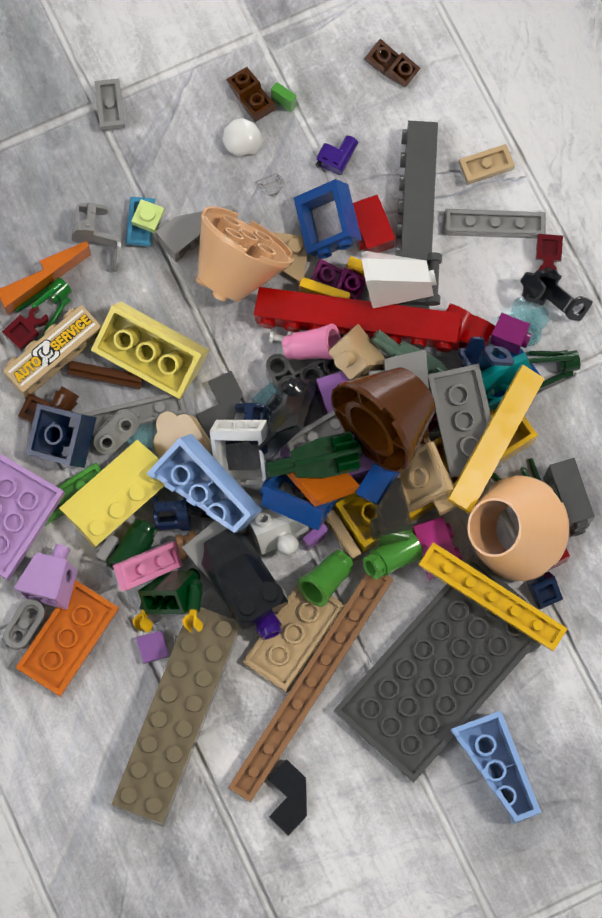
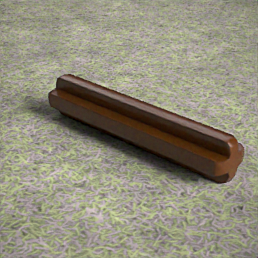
(104, 375)

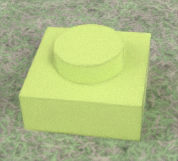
(148, 216)

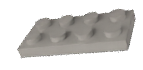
(460, 413)

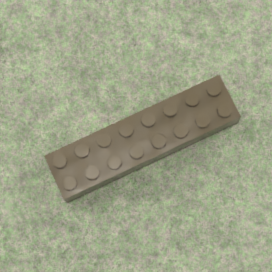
(176, 718)

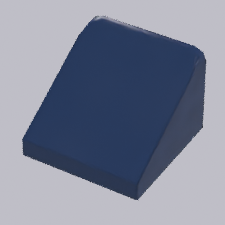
(545, 590)

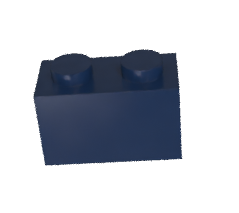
(61, 435)

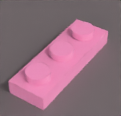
(147, 565)

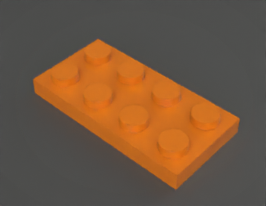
(67, 639)

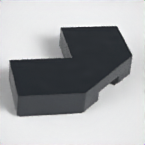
(294, 807)

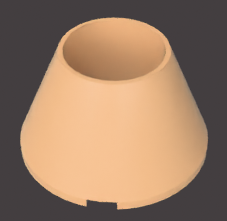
(541, 528)

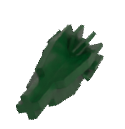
(320, 458)

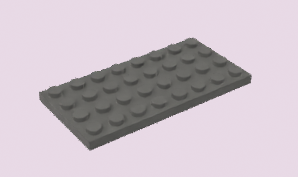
(434, 678)

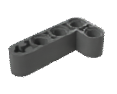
(317, 368)

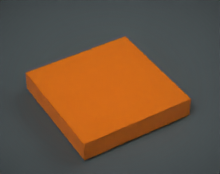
(325, 489)

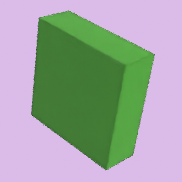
(283, 97)

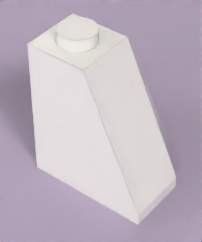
(396, 278)

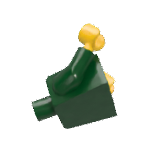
(171, 594)

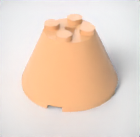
(237, 255)

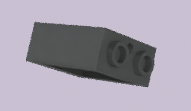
(569, 488)

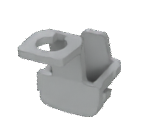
(84, 229)

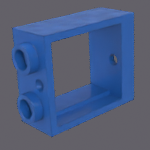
(316, 198)
(292, 506)

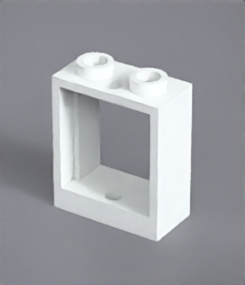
(240, 431)

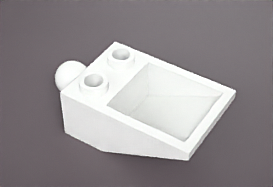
(273, 529)

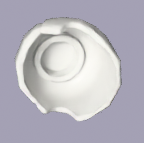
(242, 137)

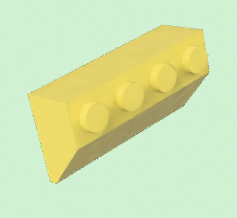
(149, 349)
(113, 494)

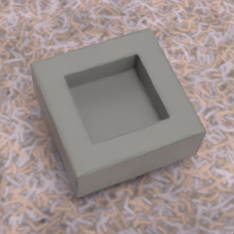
(106, 548)

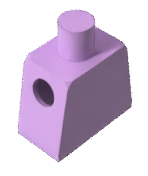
(49, 578)

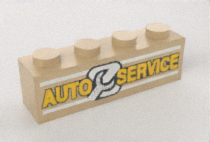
(53, 351)

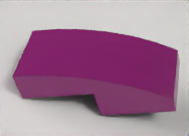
(341, 279)

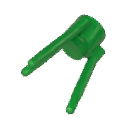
(55, 292)

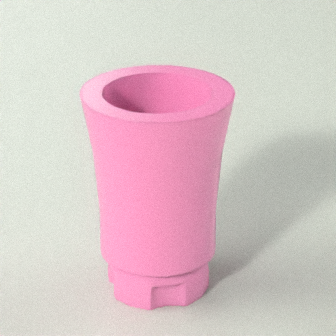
(311, 343)

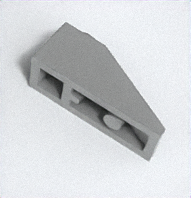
(181, 234)

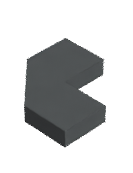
(227, 395)

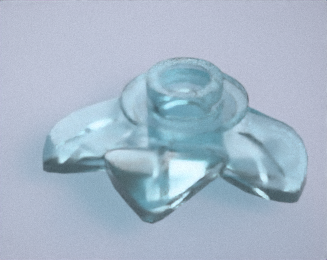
(536, 318)

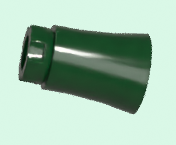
(135, 541)

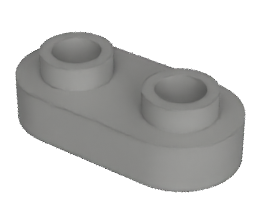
(113, 430)
(23, 624)

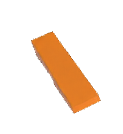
(52, 268)

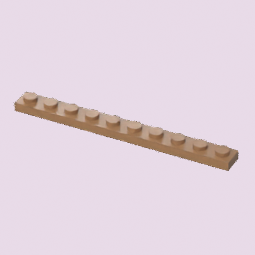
(309, 686)

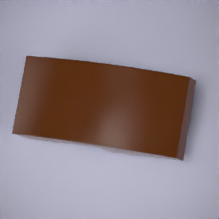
(391, 64)
(250, 94)

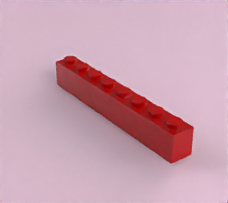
(401, 323)

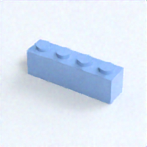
(205, 483)
(496, 757)

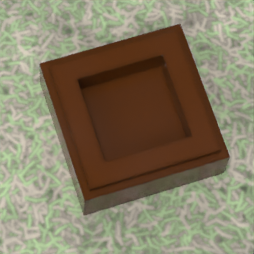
(28, 410)

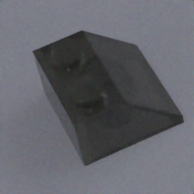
(391, 517)

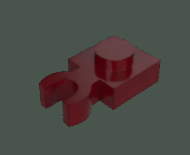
(549, 250)
(23, 330)

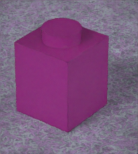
(511, 333)

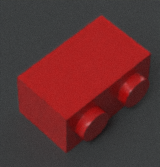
(373, 226)

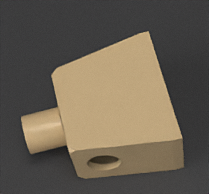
(356, 354)

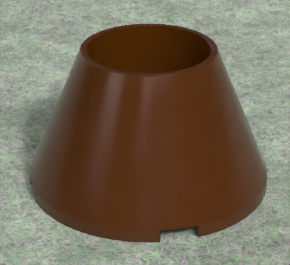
(385, 414)

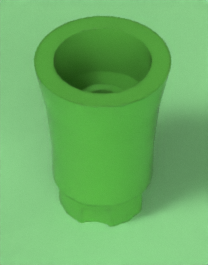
(391, 557)
(325, 578)

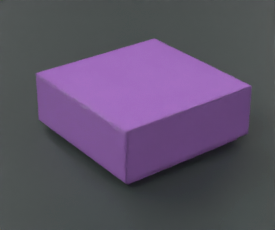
(314, 537)
(152, 647)

